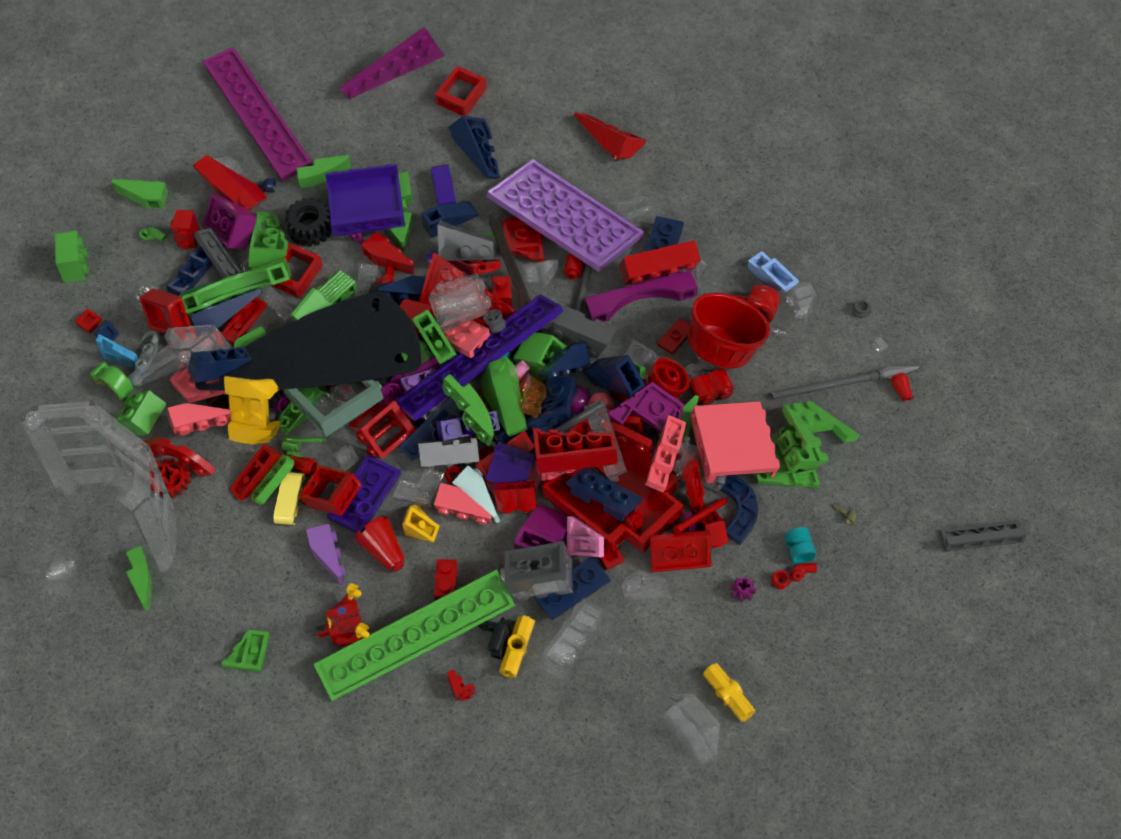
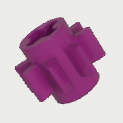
(743, 594)

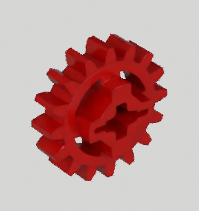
(178, 476)

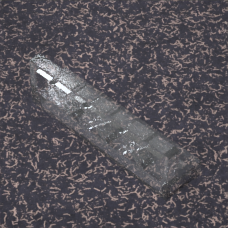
(601, 423)

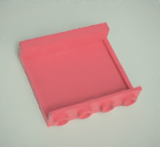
(733, 440)

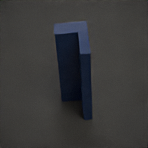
(550, 419)

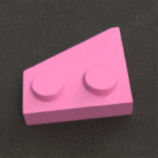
(583, 539)

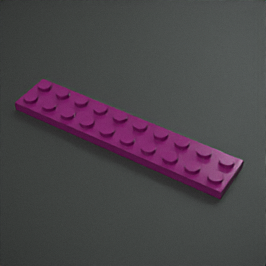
(257, 113)

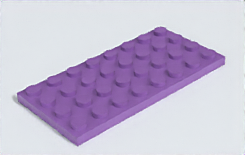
(565, 215)

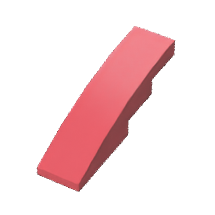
(665, 453)

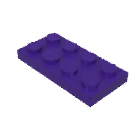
(376, 481)

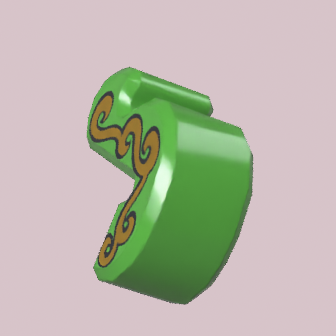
(112, 378)

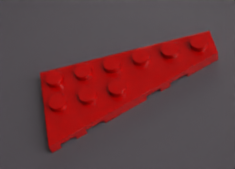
(443, 271)

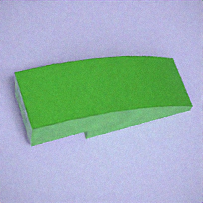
(315, 174)
(140, 575)

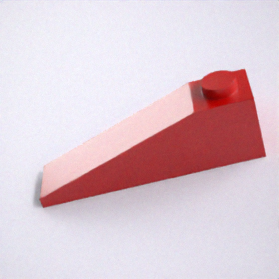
(229, 183)

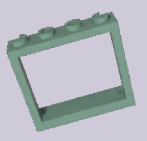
(341, 415)

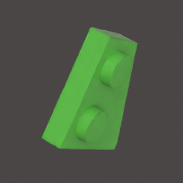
(249, 653)

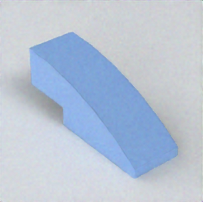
(771, 272)

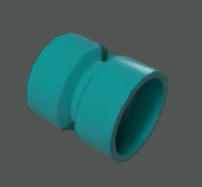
(800, 545)

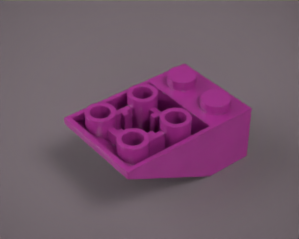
(542, 528)

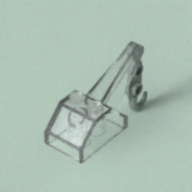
(177, 354)

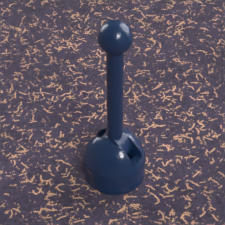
(268, 184)

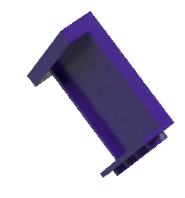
(365, 200)

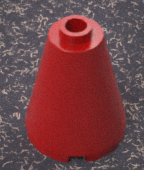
(382, 543)

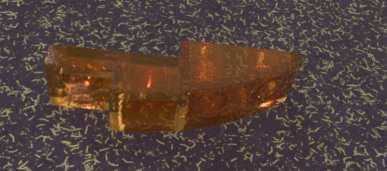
(532, 394)

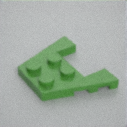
(811, 418)
(783, 477)

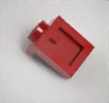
(457, 686)

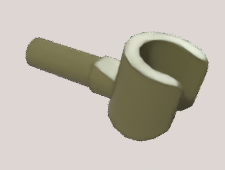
(850, 515)

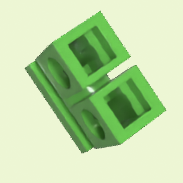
(796, 456)

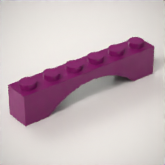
(676, 286)

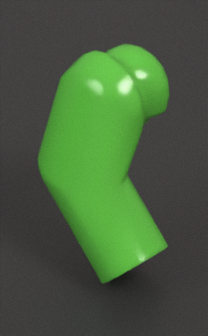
(152, 233)

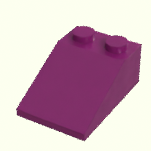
(229, 222)

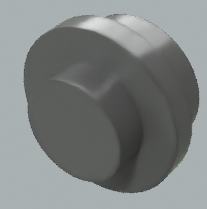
(861, 308)

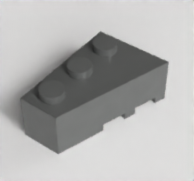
(463, 244)

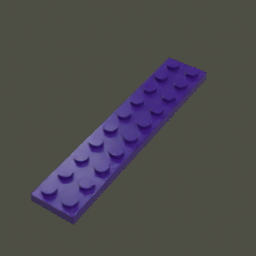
(518, 328)

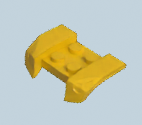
(250, 410)

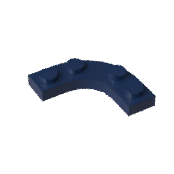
(747, 508)

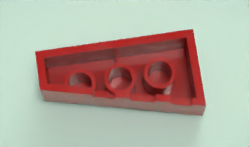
(659, 262)
(573, 450)

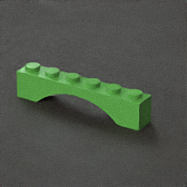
(257, 277)

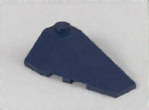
(472, 137)
(220, 312)
(428, 430)

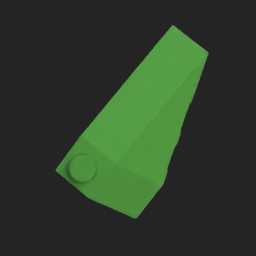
(503, 394)

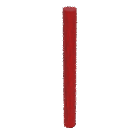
(700, 515)

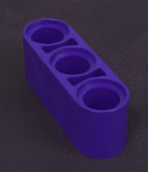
(443, 184)

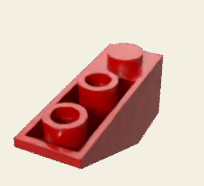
(383, 253)

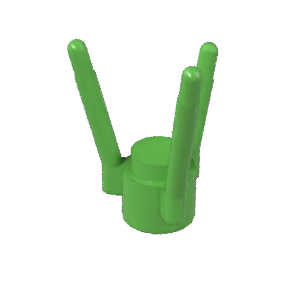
(293, 444)

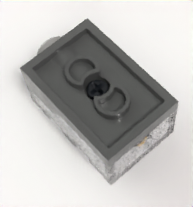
(537, 571)

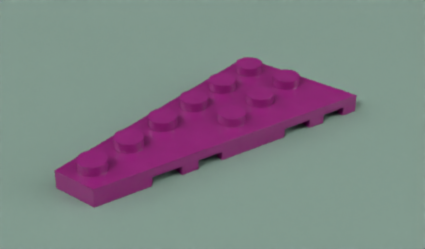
(404, 58)

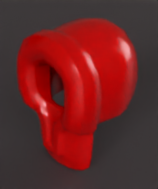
(764, 299)

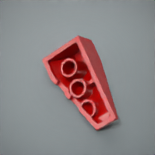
(610, 138)

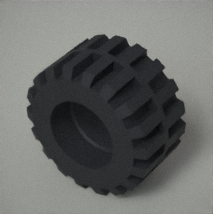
(312, 232)

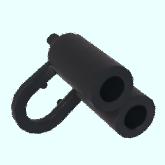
(499, 638)

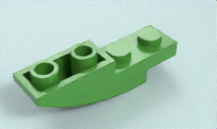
(475, 412)

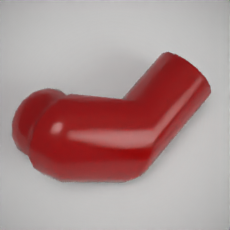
(388, 277)
(801, 569)

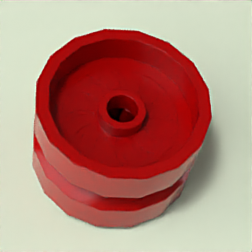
(668, 376)

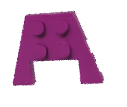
(651, 405)

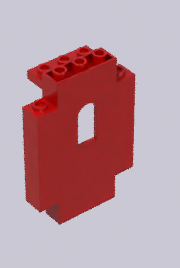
(657, 508)

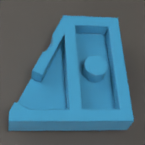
(115, 352)

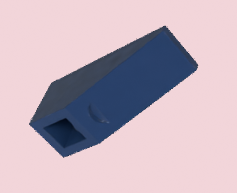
(450, 213)
(406, 288)
(567, 359)
(216, 363)

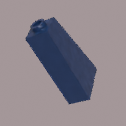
(616, 375)

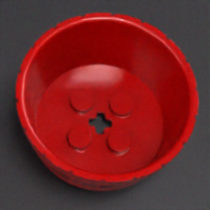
(726, 330)

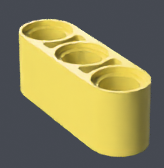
(287, 499)

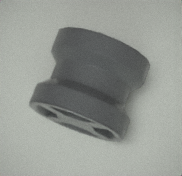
(494, 321)

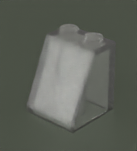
(459, 301)

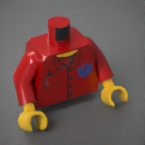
(344, 620)

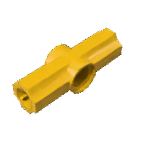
(513, 657)
(729, 692)

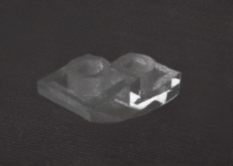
(366, 277)

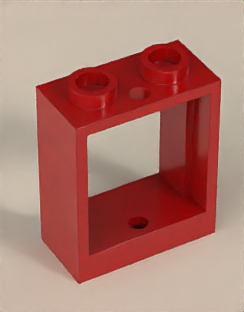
(455, 104)
(298, 288)
(172, 305)
(392, 408)
(341, 497)

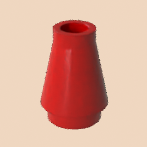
(901, 384)
(305, 465)

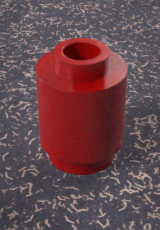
(572, 267)

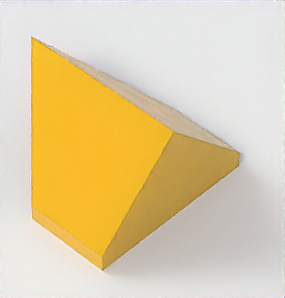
(419, 525)

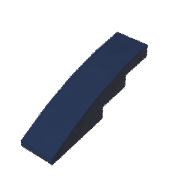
(191, 272)

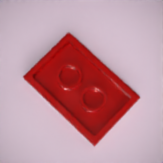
(680, 551)

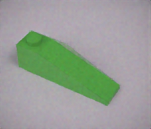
(267, 240)

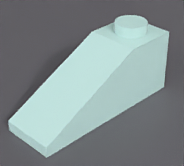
(473, 485)

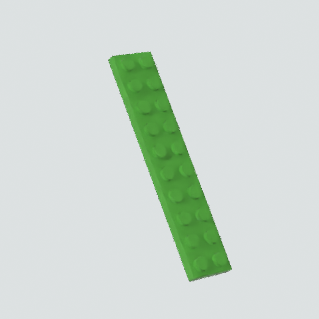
(414, 635)

